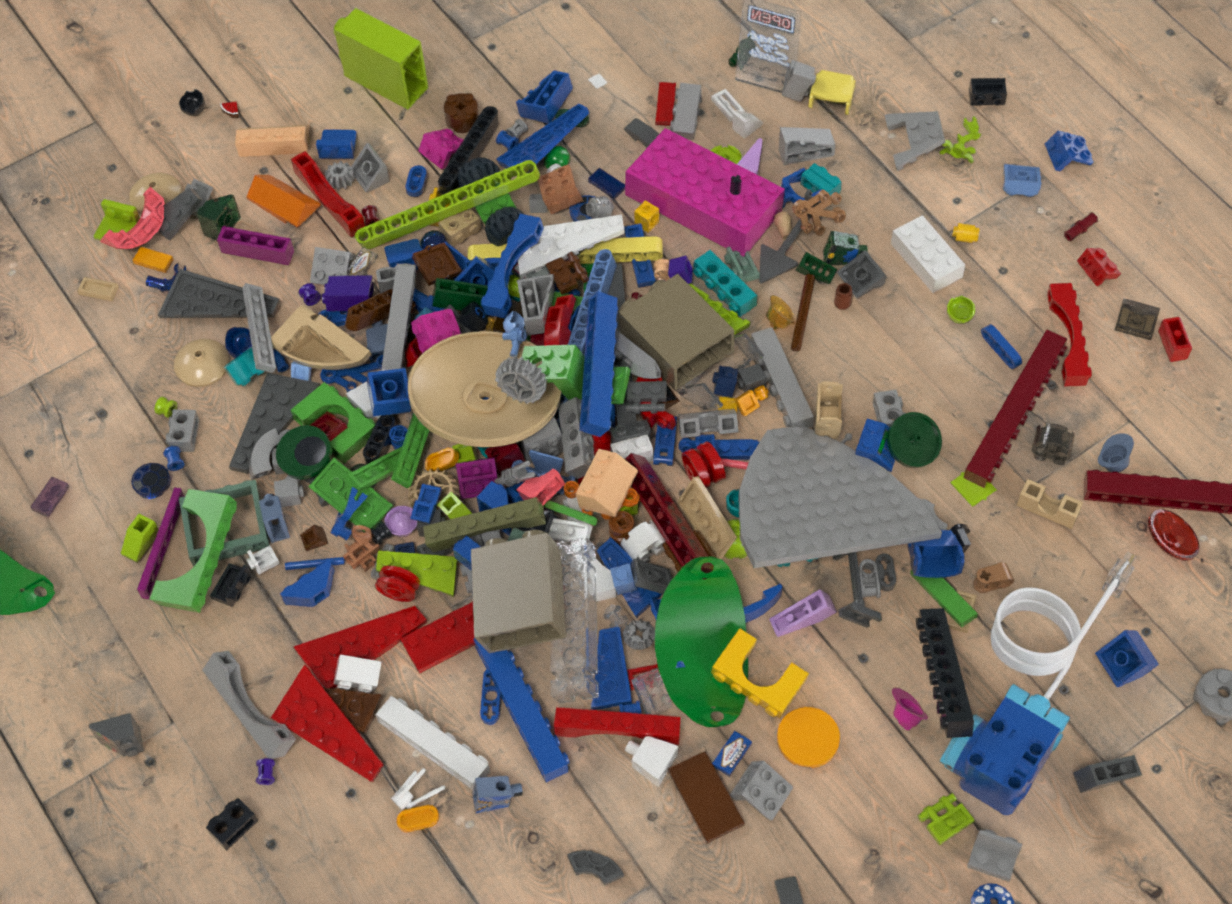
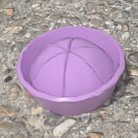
(399, 521)

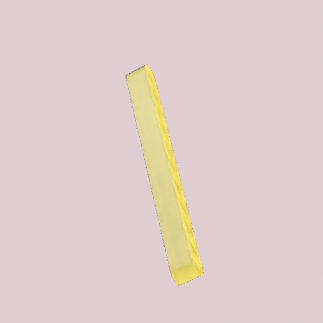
(621, 248)

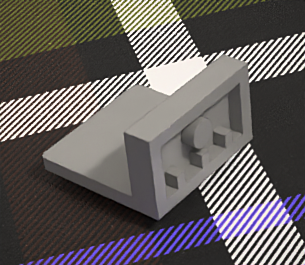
(329, 263)
(762, 789)
(994, 854)

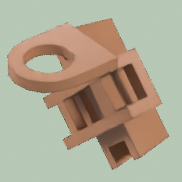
(361, 541)

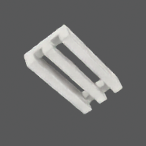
(724, 105)

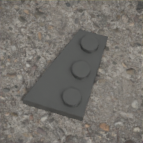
(178, 211)

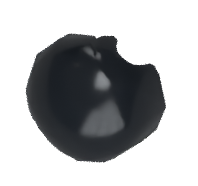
(192, 102)

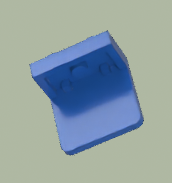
(337, 144)
(1066, 148)
(402, 252)

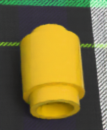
(965, 233)

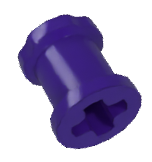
(265, 771)

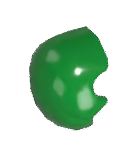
(557, 155)

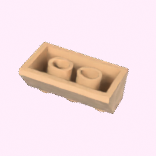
(606, 483)

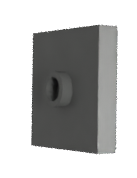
(650, 576)

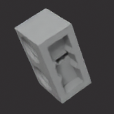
(884, 411)
(186, 430)

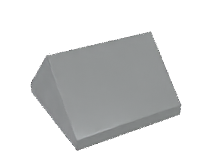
(370, 169)

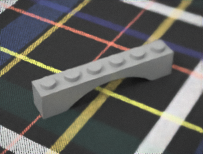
(226, 677)

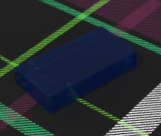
(606, 183)

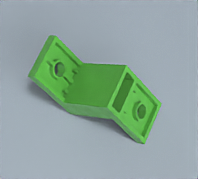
(565, 369)

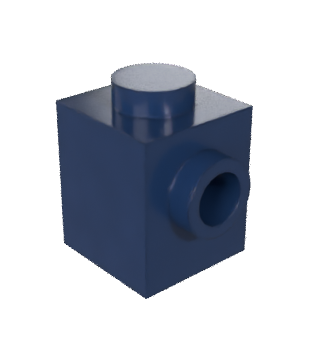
(725, 381)

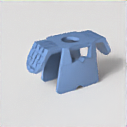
(543, 464)

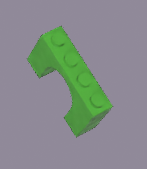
(326, 399)

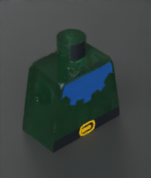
(842, 248)

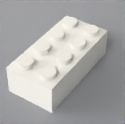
(927, 254)

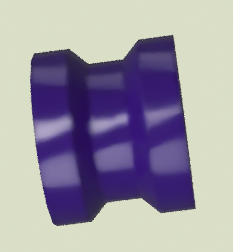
(309, 294)

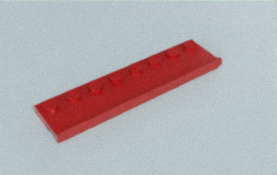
(441, 639)

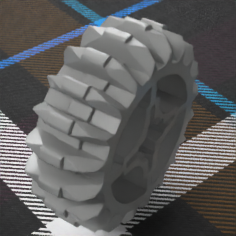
(521, 380)

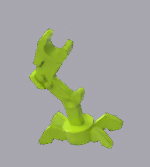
(958, 150)

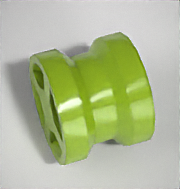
(165, 407)

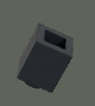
(473, 317)

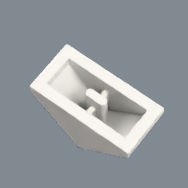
(745, 123)

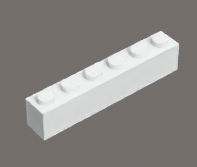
(432, 742)

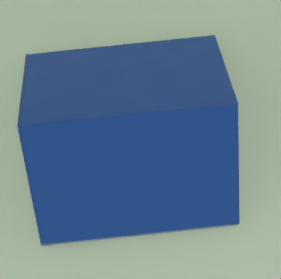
(477, 272)

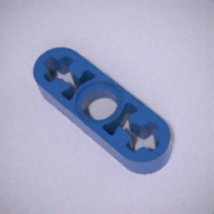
(1001, 346)
(484, 709)

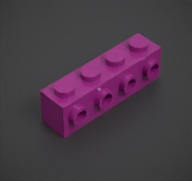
(255, 245)

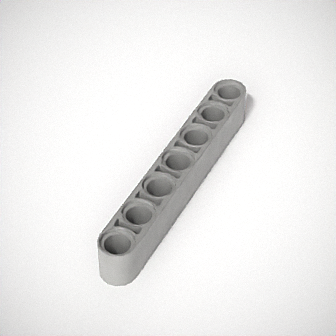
(399, 317)

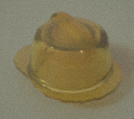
(779, 313)

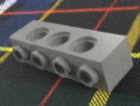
(576, 444)

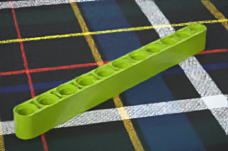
(438, 205)

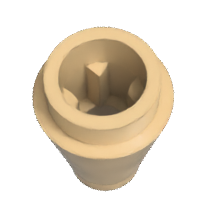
(783, 224)

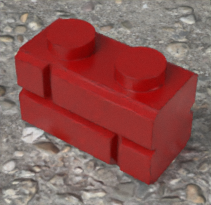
(1175, 339)

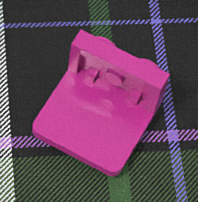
(439, 146)
(434, 328)

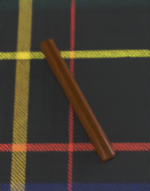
(802, 312)

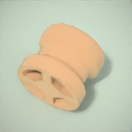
(661, 269)

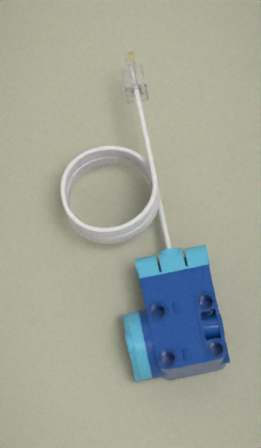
(1019, 738)

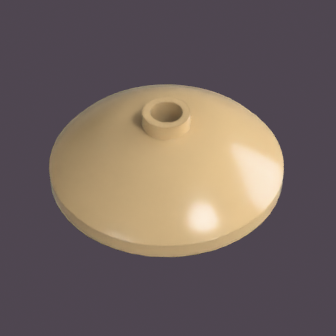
(164, 184)
(203, 369)

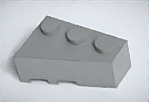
(686, 110)
(805, 144)
(536, 298)

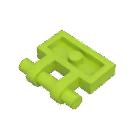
(950, 823)

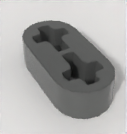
(889, 572)

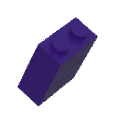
(347, 291)

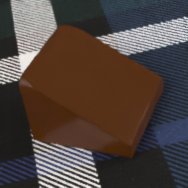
(314, 538)

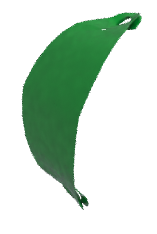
(15, 577)
(695, 627)

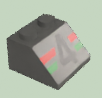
(119, 734)

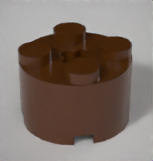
(461, 112)

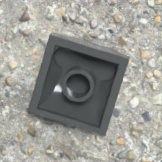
(862, 274)

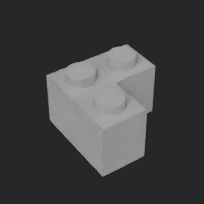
(798, 80)

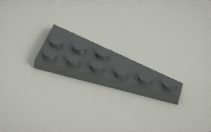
(206, 297)
(269, 412)

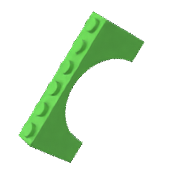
(191, 588)

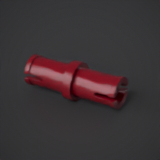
(1081, 226)

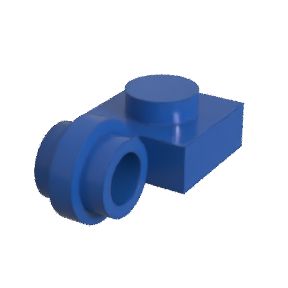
(686, 443)

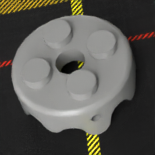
(1208, 697)

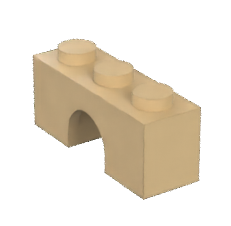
(1037, 501)

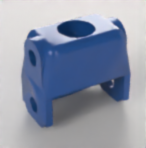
(937, 557)

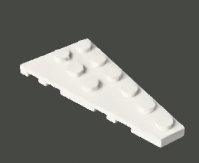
(567, 237)

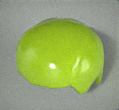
(960, 309)

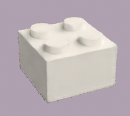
(357, 673)

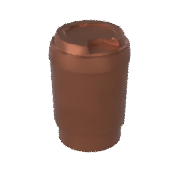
(843, 296)

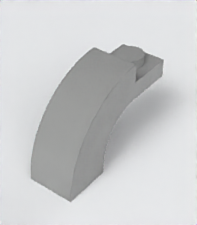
(259, 459)

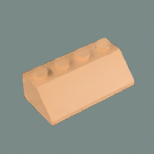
(272, 140)

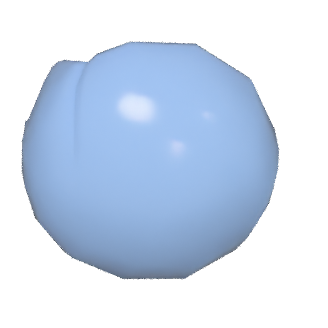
(513, 320)

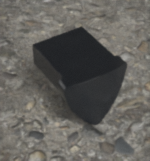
(960, 532)

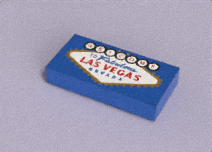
(732, 753)

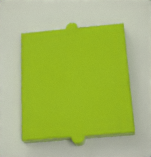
(970, 491)

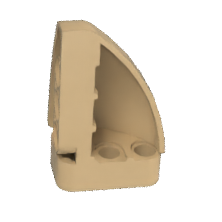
(317, 342)

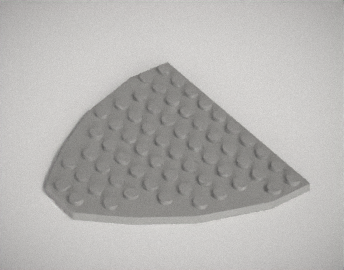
(820, 500)

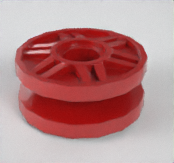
(397, 583)

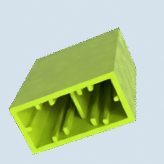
(381, 58)

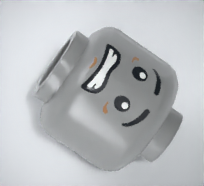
(599, 207)

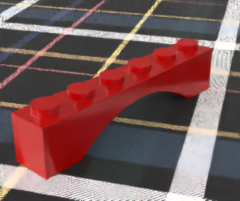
(344, 213)
(1063, 303)
(584, 722)

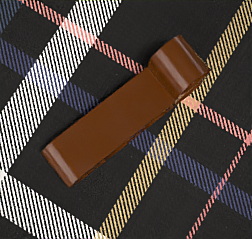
(370, 311)

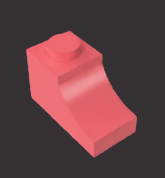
(542, 487)

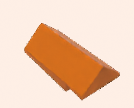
(281, 200)

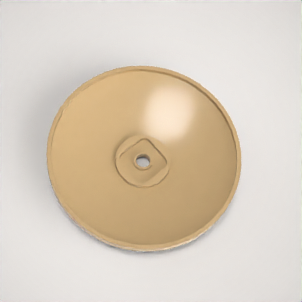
(453, 378)

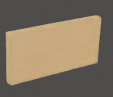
(706, 517)

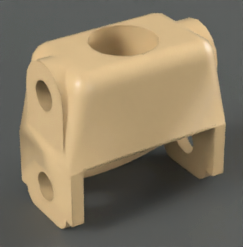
(828, 414)

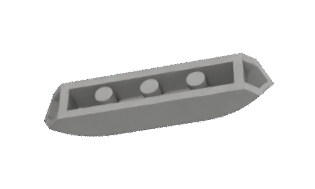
(635, 358)

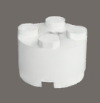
(644, 542)

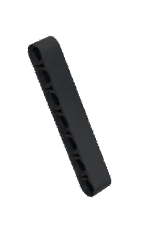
(470, 148)

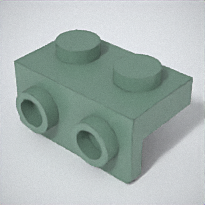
(741, 266)

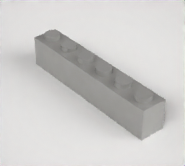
(782, 380)

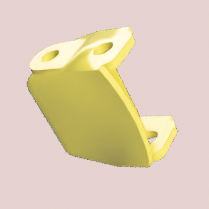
(833, 88)

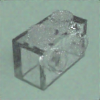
(652, 692)

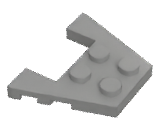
(923, 131)

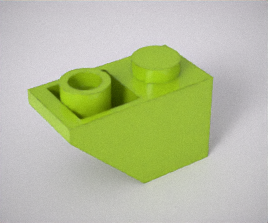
(453, 507)
(139, 538)

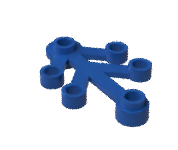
(351, 372)

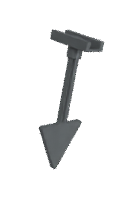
(776, 262)
(856, 611)

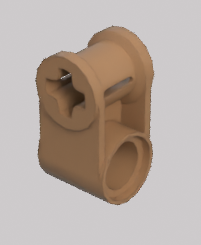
(993, 578)

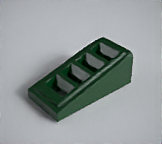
(814, 261)

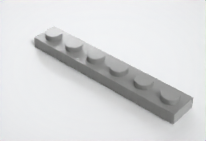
(259, 328)

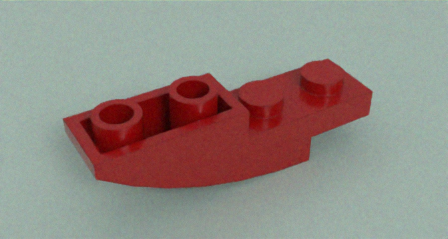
(557, 321)

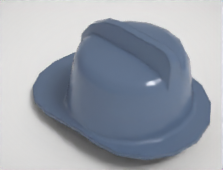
(1116, 452)

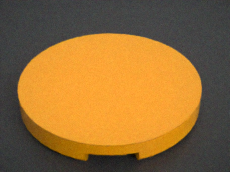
(808, 737)

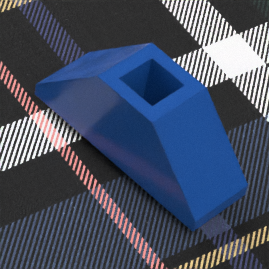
(311, 587)

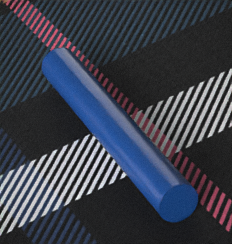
(313, 563)

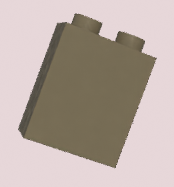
(676, 330)
(518, 592)

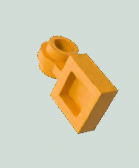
(748, 401)

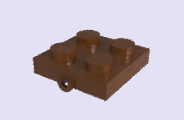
(436, 263)

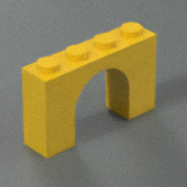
(772, 698)

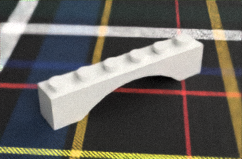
(604, 582)

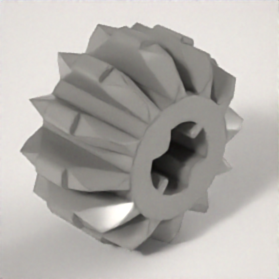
(340, 175)

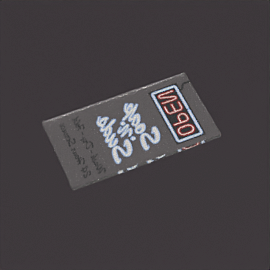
(767, 43)

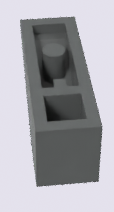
(1107, 773)

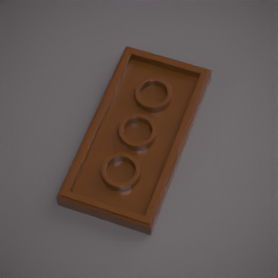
(706, 797)

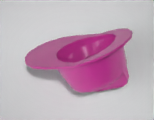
(907, 709)

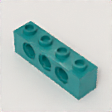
(724, 283)

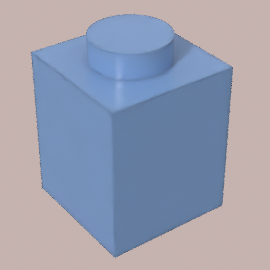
(623, 579)

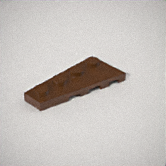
(357, 706)

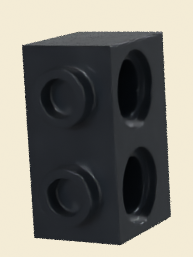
(235, 826)

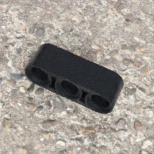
(379, 433)

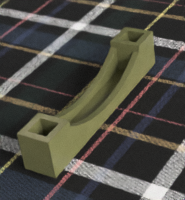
(519, 514)

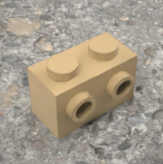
(460, 226)

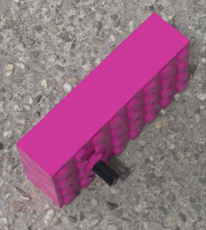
(704, 191)

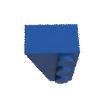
(547, 98)

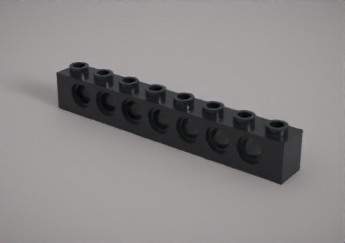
(945, 673)

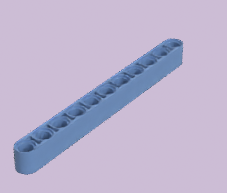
(599, 280)

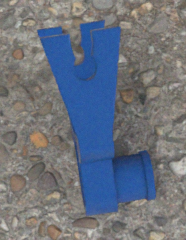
(789, 194)
(339, 527)

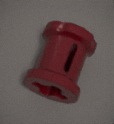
(370, 214)

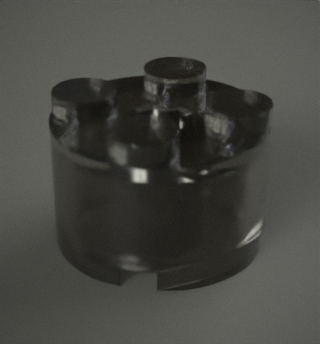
(1053, 443)

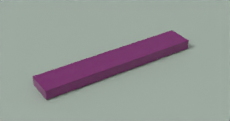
(160, 544)

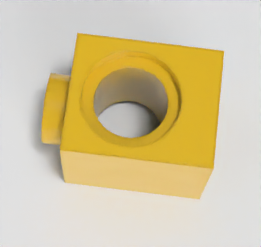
(647, 216)

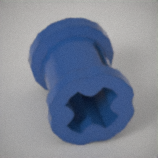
(506, 140)
(173, 457)
(630, 708)

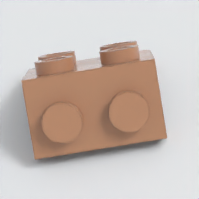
(559, 189)

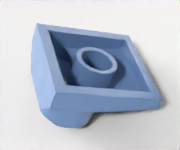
(1021, 180)

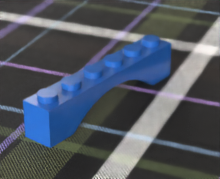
(524, 235)

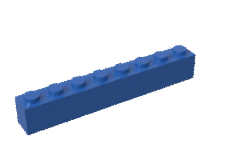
(598, 364)
(525, 712)

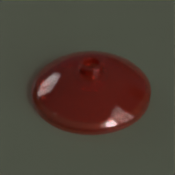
(1173, 535)

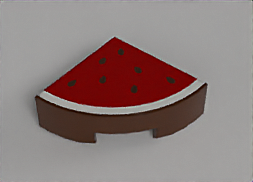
(230, 109)

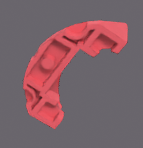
(144, 229)

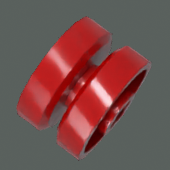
(704, 463)

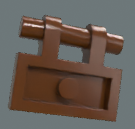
(563, 277)

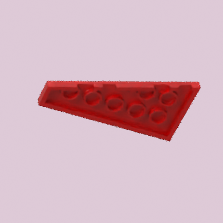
(363, 641)
(320, 721)

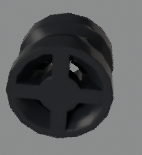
(380, 533)

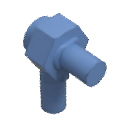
(517, 336)

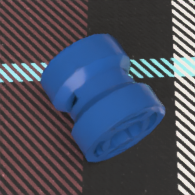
(397, 436)

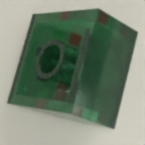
(218, 213)

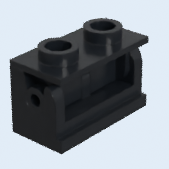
(987, 91)

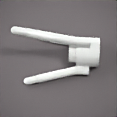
(403, 797)

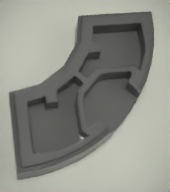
(595, 864)

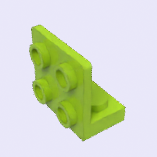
(117, 217)

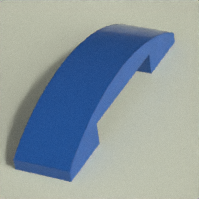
(769, 599)

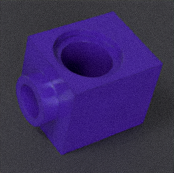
(682, 267)

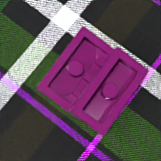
(475, 476)

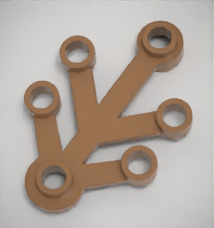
(803, 207)

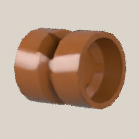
(620, 526)

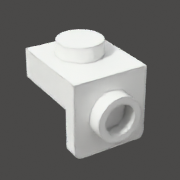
(262, 560)

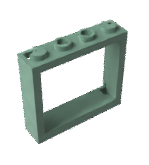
(234, 547)

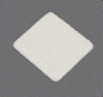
(597, 81)

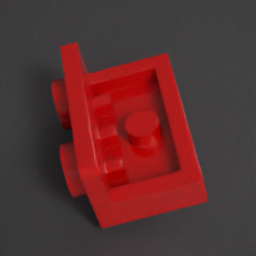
(1098, 265)

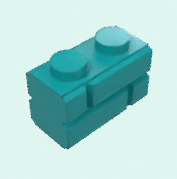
(818, 178)

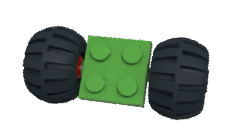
(497, 213)

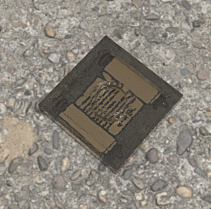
(1137, 319)

